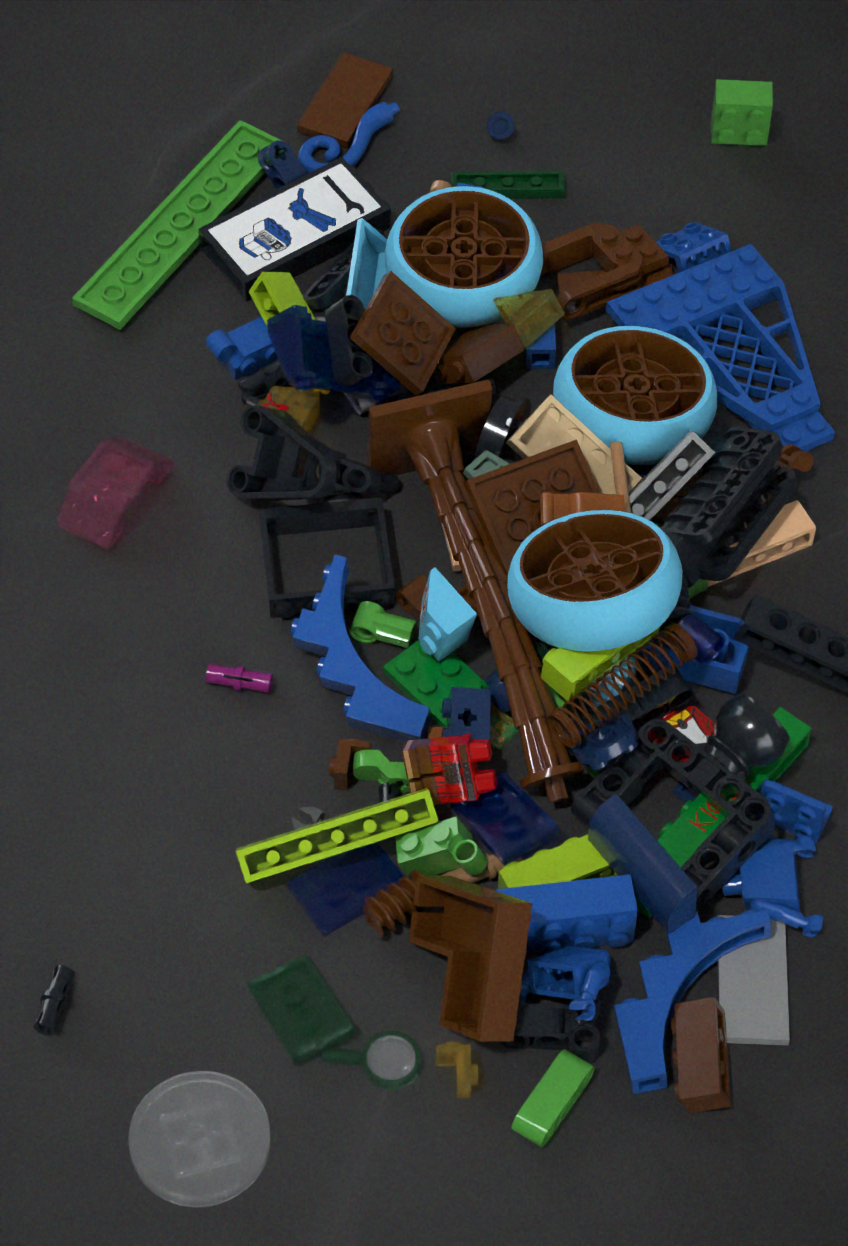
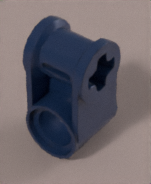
(284, 167)

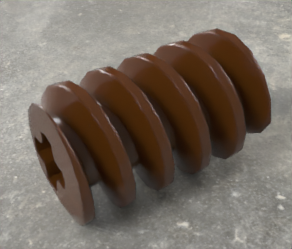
(392, 904)

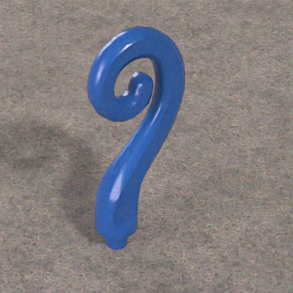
(370, 122)

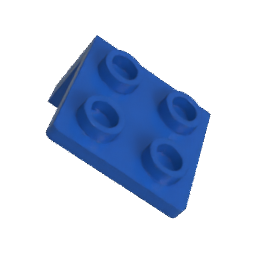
(694, 245)
(795, 810)

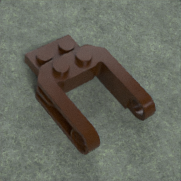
(621, 254)

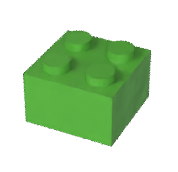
(741, 112)

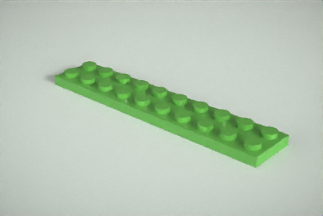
(172, 228)

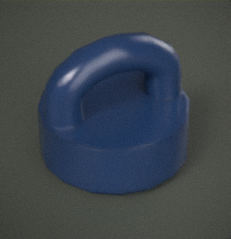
(500, 125)

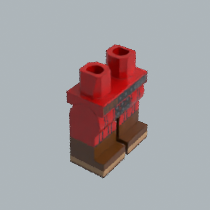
(449, 767)

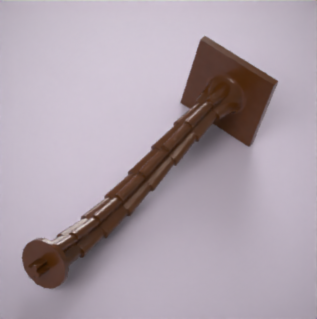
(433, 438)

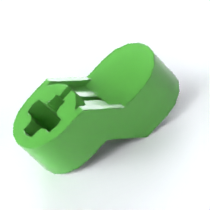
(374, 766)

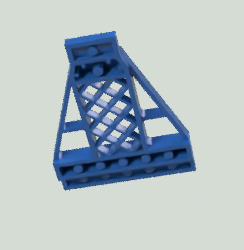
(724, 294)

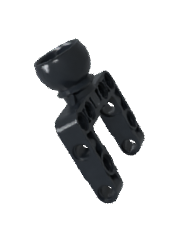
(743, 740)

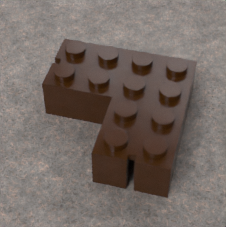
(485, 950)

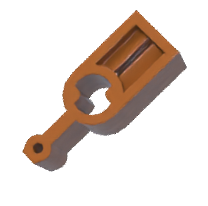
(559, 505)

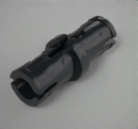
(54, 1000)

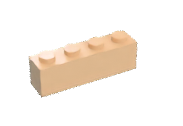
(785, 535)

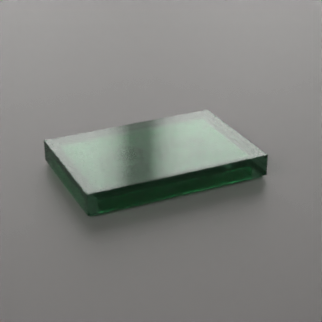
(300, 1009)

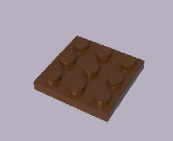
(403, 333)

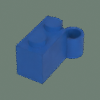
(243, 348)

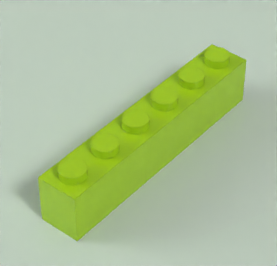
(336, 835)

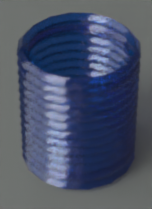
(707, 640)

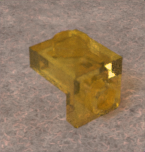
(459, 1055)

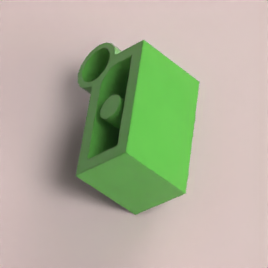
(439, 849)

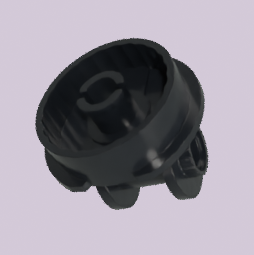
(500, 425)

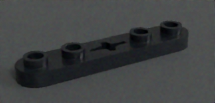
(331, 282)

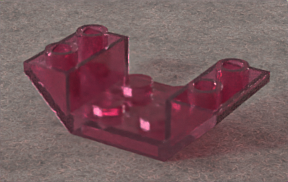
(107, 487)

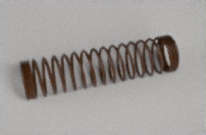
(682, 654)

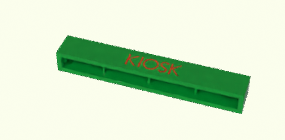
(700, 819)

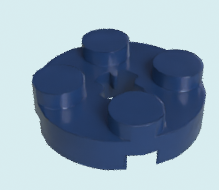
(606, 742)

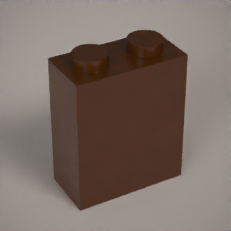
(477, 353)

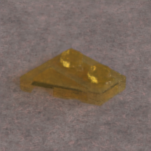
(530, 313)

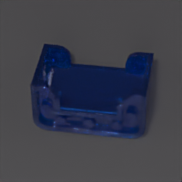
(306, 357)

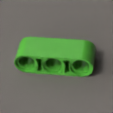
(552, 1098)

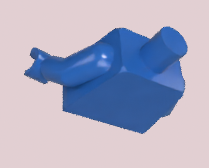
(771, 883)
(569, 974)

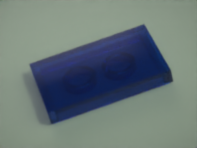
(507, 820)
(337, 887)

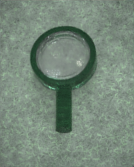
(388, 1059)

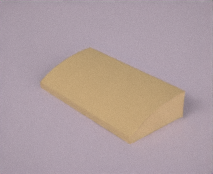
(554, 426)

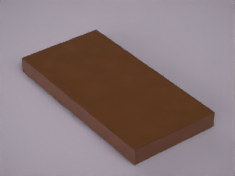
(344, 98)

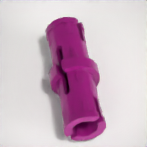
(217, 675)

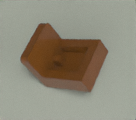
(341, 764)

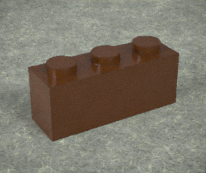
(701, 1055)

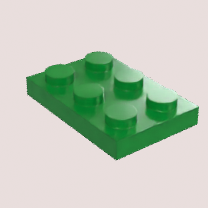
(430, 680)

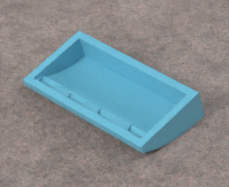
(367, 262)

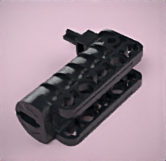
(728, 503)

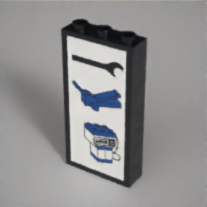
(293, 226)

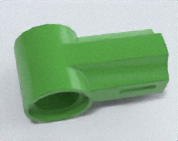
(374, 624)

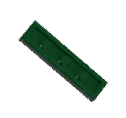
(516, 183)

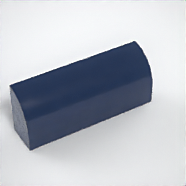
(654, 873)

